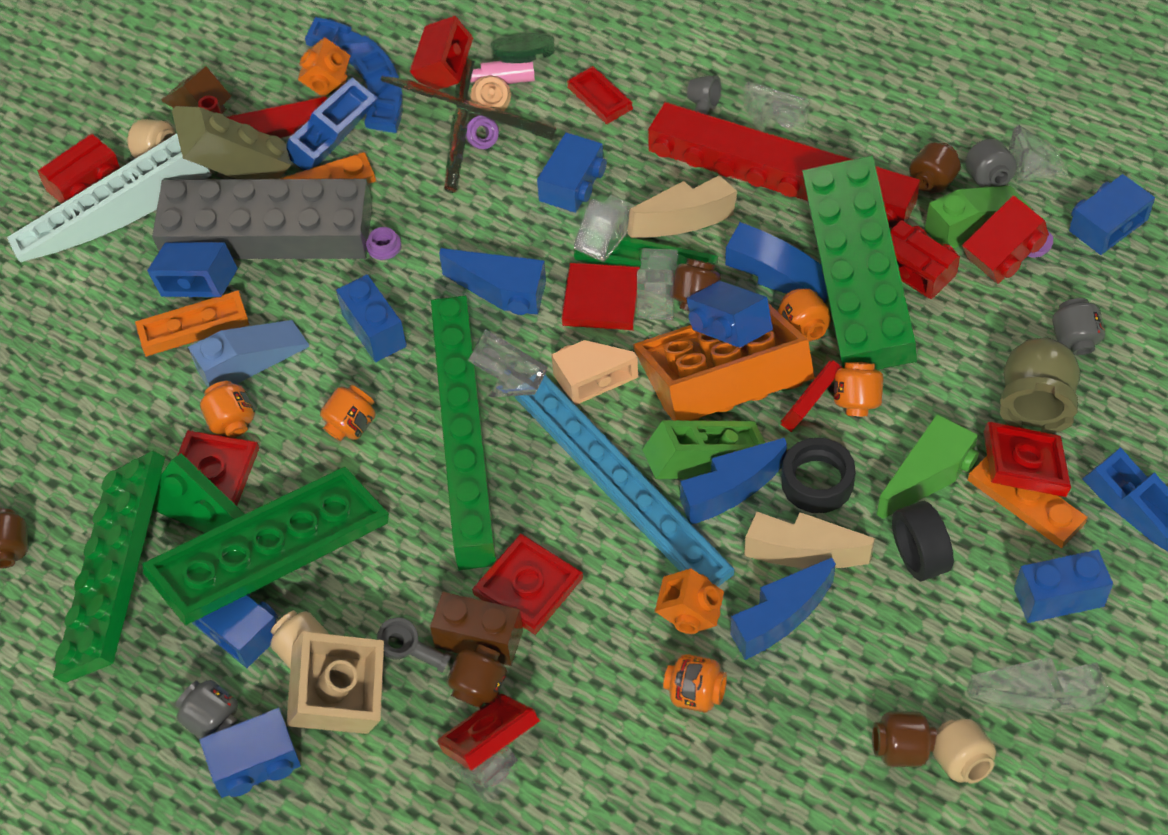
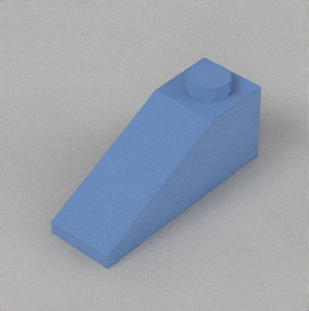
(245, 351)

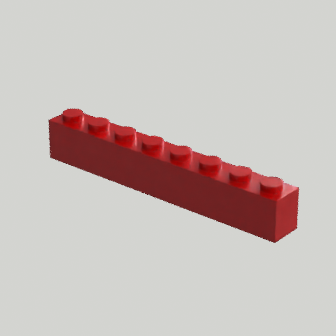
(760, 157)

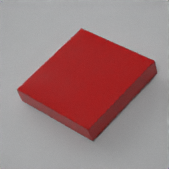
(600, 296)
(1026, 459)
(222, 460)
(530, 581)
(487, 731)

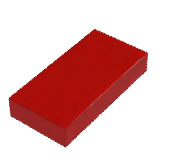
(600, 95)
(810, 396)

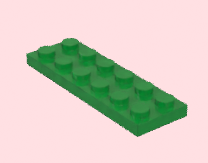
(264, 545)
(109, 568)

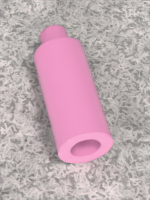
(509, 72)

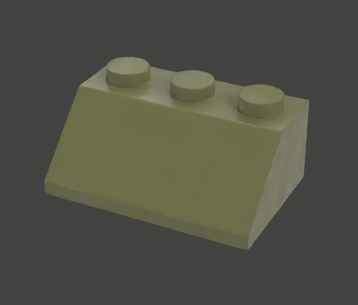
(229, 145)

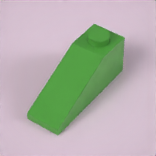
(964, 211)
(687, 447)
(931, 465)

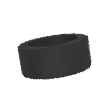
(818, 499)
(922, 540)

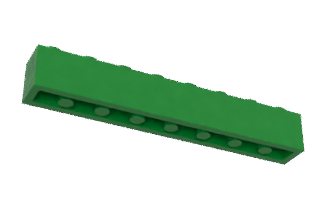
(462, 435)

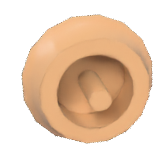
(491, 92)

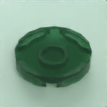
(522, 47)

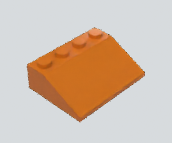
(707, 376)

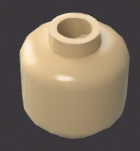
(147, 134)
(288, 630)
(964, 751)

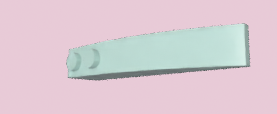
(107, 204)

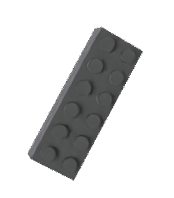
(268, 216)

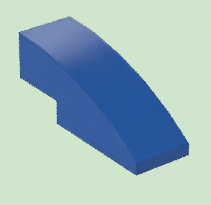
(329, 125)
(774, 261)
(731, 480)
(1132, 495)
(781, 608)

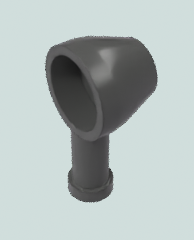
(705, 92)
(407, 634)

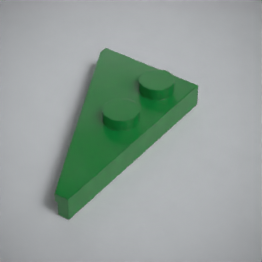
(192, 498)

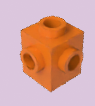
(324, 67)
(689, 601)

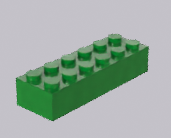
(859, 264)

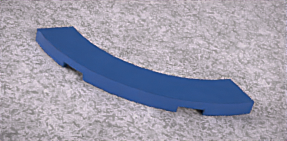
(371, 64)

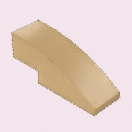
(683, 209)
(806, 542)

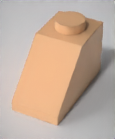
(592, 369)

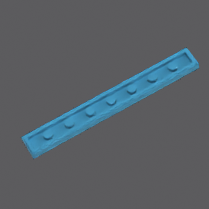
(624, 483)

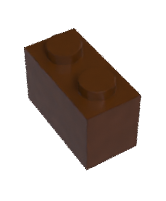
(467, 622)

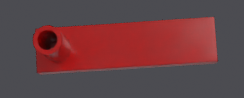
(276, 121)

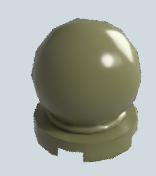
(1040, 386)

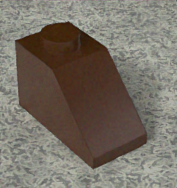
(194, 88)

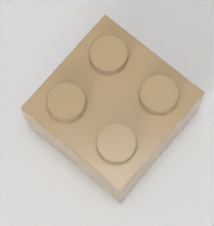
(335, 683)

